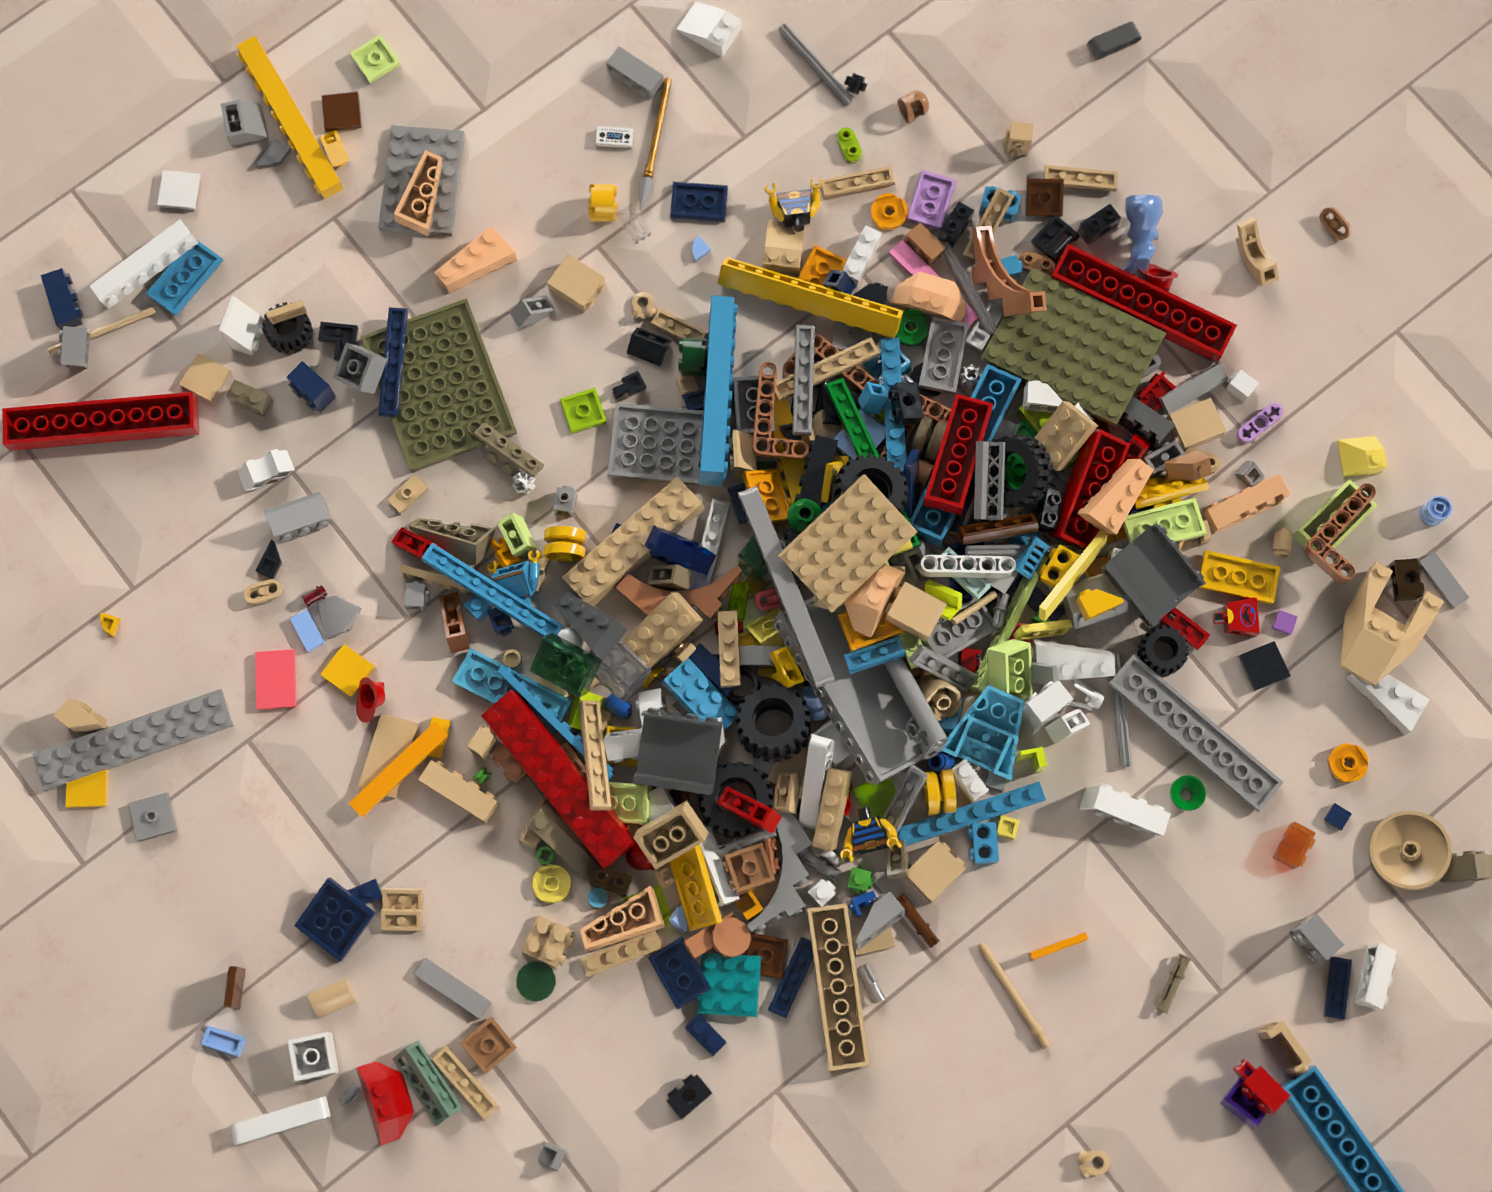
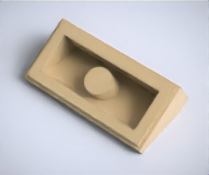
(786, 792)

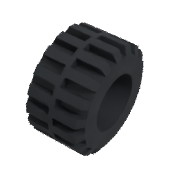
(291, 341)
(1170, 637)

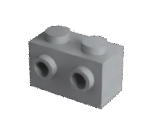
(1157, 459)

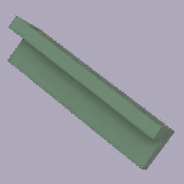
(429, 1081)

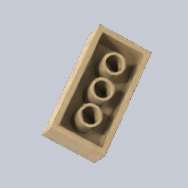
(663, 630)

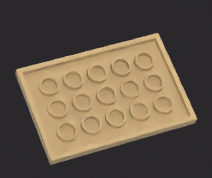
(847, 543)

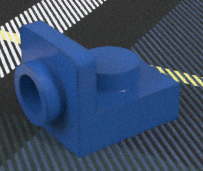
(864, 899)

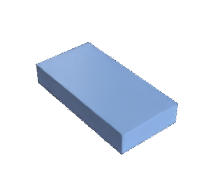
(307, 630)
(223, 1041)

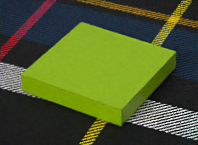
(583, 411)

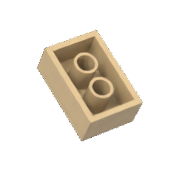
(1065, 434)
(671, 835)

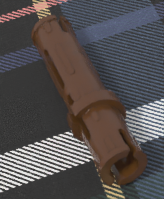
(917, 921)

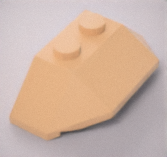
(931, 296)
(870, 600)

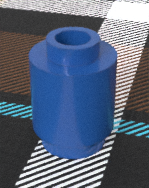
(617, 708)
(941, 762)

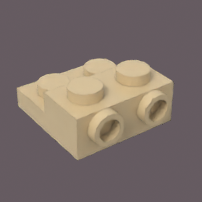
(548, 942)

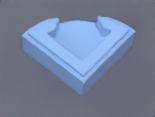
(699, 249)
(678, 919)

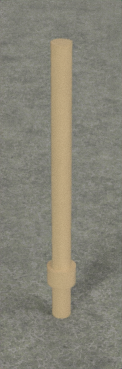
(112, 326)
(1035, 1028)

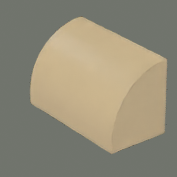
(332, 998)

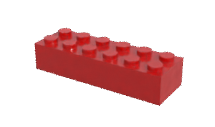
(957, 454)
(1094, 467)

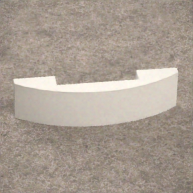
(979, 337)

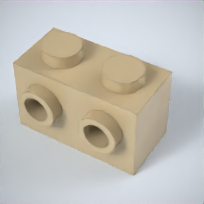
(1018, 138)

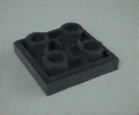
(1264, 666)

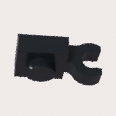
(630, 384)

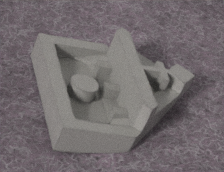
(337, 615)

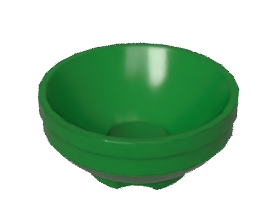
(798, 523)
(1197, 791)

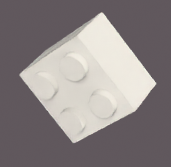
(313, 1056)

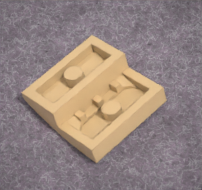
(402, 909)

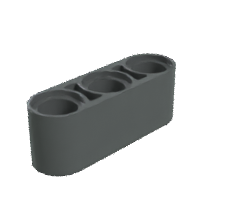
(1114, 40)

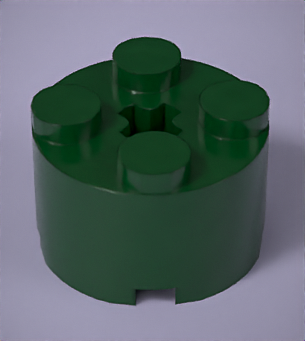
(693, 356)

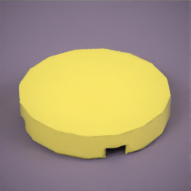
(551, 883)

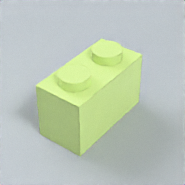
(517, 535)

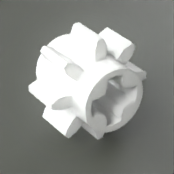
(971, 380)
(523, 483)

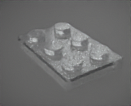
(1109, 633)

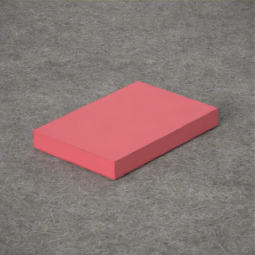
(275, 679)

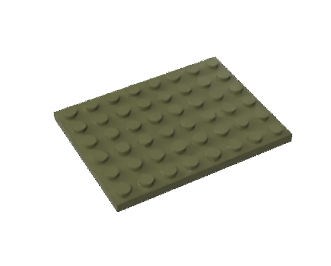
(1076, 347)
(444, 386)

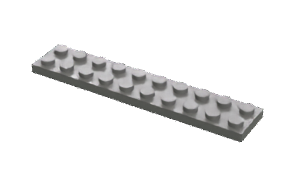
(1196, 733)
(133, 739)

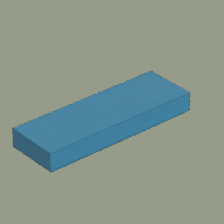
(875, 655)

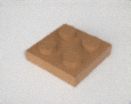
(488, 1045)

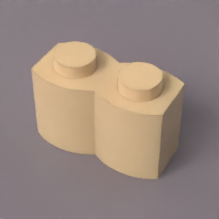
(482, 742)

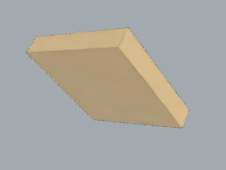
(205, 378)

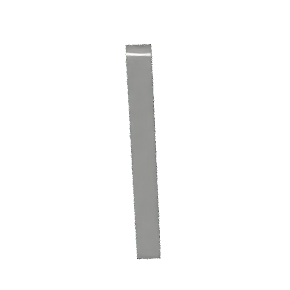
(786, 588)

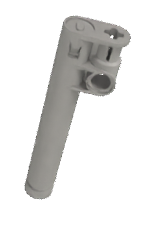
(923, 725)

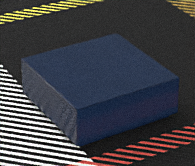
(1337, 816)

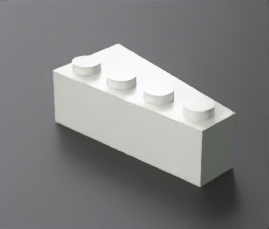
(1074, 661)
(1394, 699)
(1125, 809)

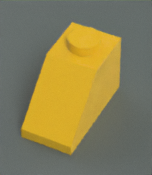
(334, 149)
(1096, 603)

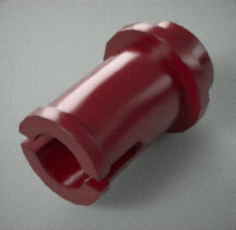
(314, 595)

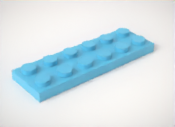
(480, 676)

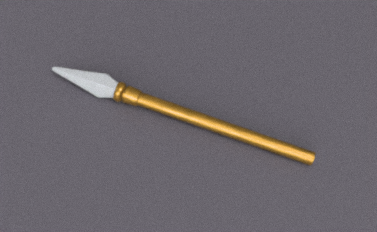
(646, 183)

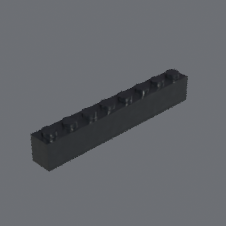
(822, 452)

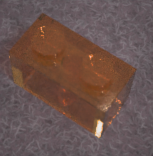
(1294, 845)

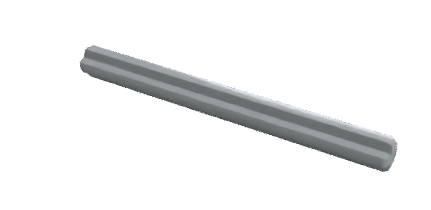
(815, 64)
(969, 289)
(1006, 550)
(1121, 721)

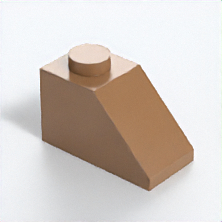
(1188, 466)

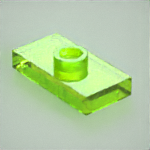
(739, 599)

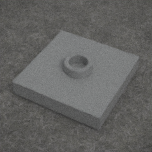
(847, 336)
(152, 816)

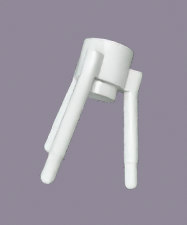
(1092, 697)

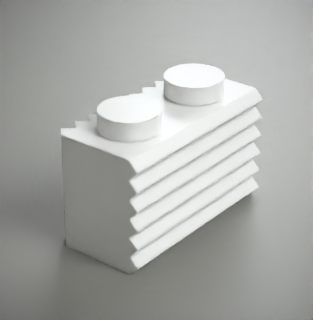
(969, 781)

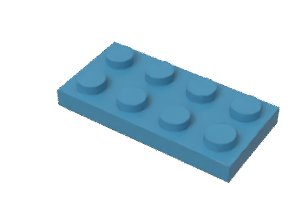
(184, 278)
(699, 694)

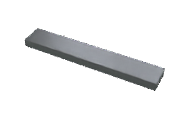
(803, 380)

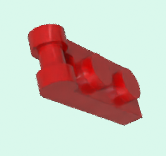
(1194, 633)

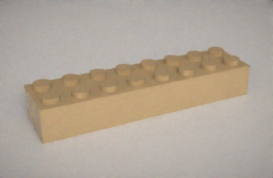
(625, 549)
(837, 987)

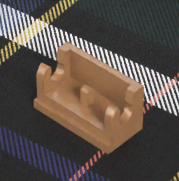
(924, 244)

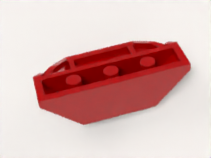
(386, 1100)

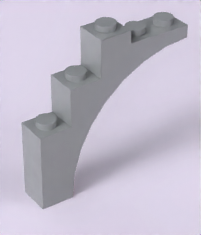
(786, 899)

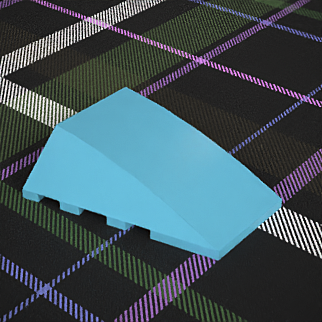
(989, 732)

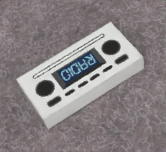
(614, 137)

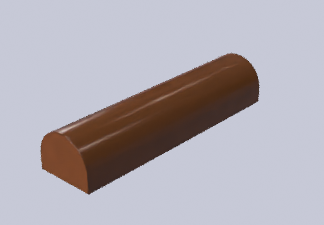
(997, 529)

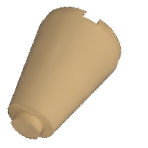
(941, 696)

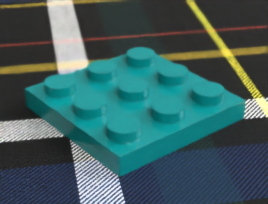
(733, 985)

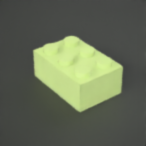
(1011, 668)

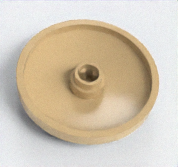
(1410, 850)

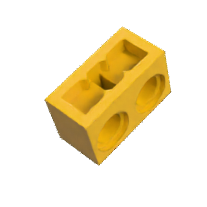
(1054, 565)

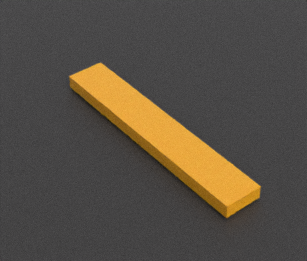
(398, 769)

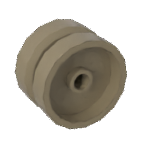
(929, 439)

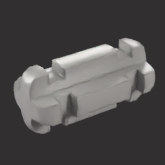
(350, 1095)

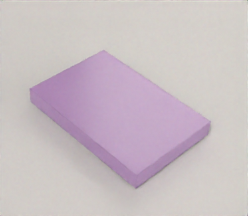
(931, 200)

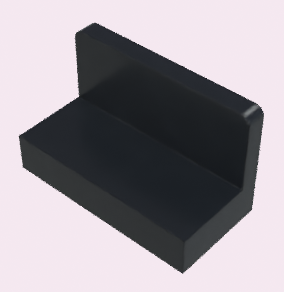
(648, 346)

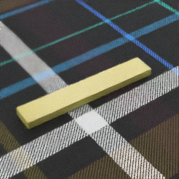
(1072, 575)

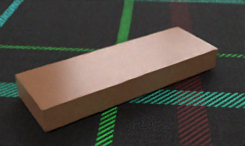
(701, 941)

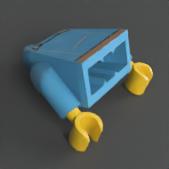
(518, 578)

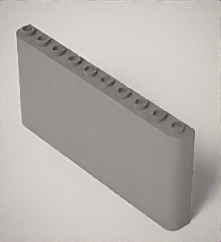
(861, 705)

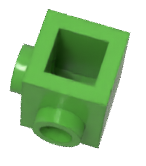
(859, 881)

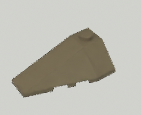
(462, 542)
(561, 839)

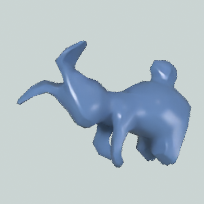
(1143, 215)

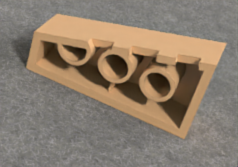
(419, 198)
(477, 259)
(1116, 498)
(1246, 504)
(624, 922)

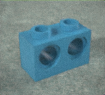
(1011, 212)
(989, 843)

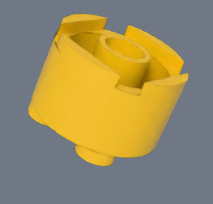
(602, 202)

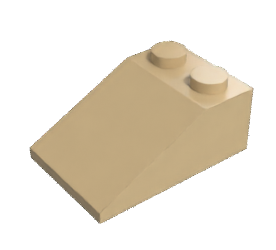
(782, 248)

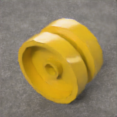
(564, 544)
(939, 792)

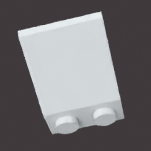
(710, 27)
(241, 327)

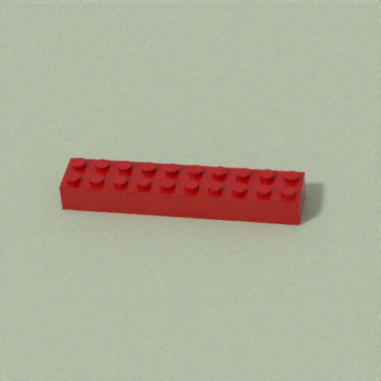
(1180, 319)
(100, 421)
(557, 778)

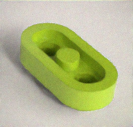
(848, 144)

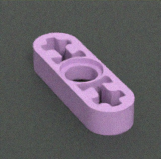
(1273, 419)

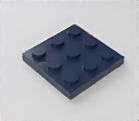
(335, 919)

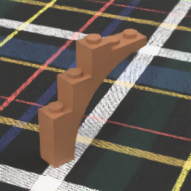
(999, 283)
(704, 599)

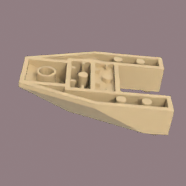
(1375, 641)

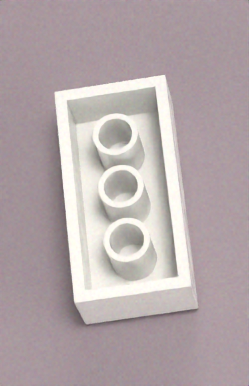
(1045, 706)

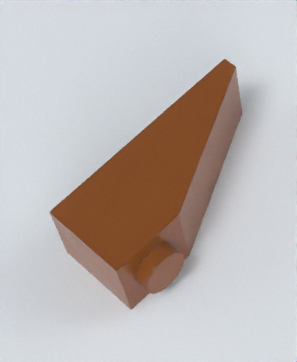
(454, 622)

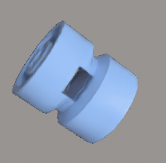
(1435, 510)
(815, 706)

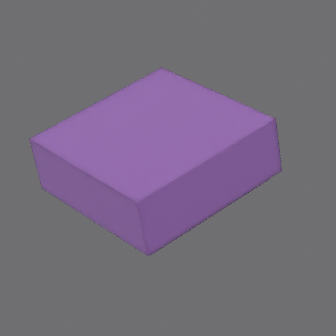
(1284, 622)

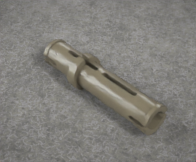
(1173, 982)

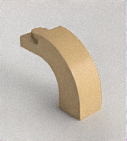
(1253, 255)

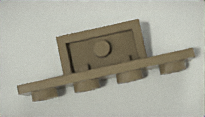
(507, 454)

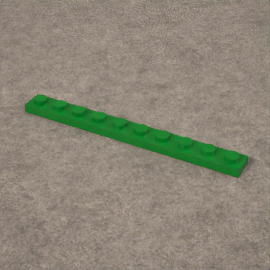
(856, 429)

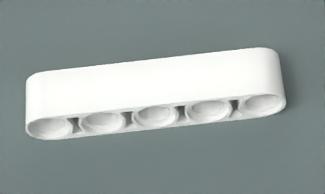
(974, 561)
(818, 762)
(280, 1121)

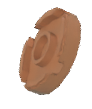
(730, 937)

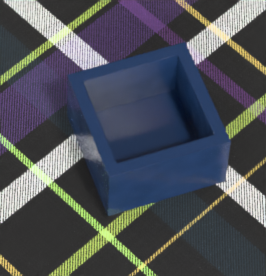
(310, 387)

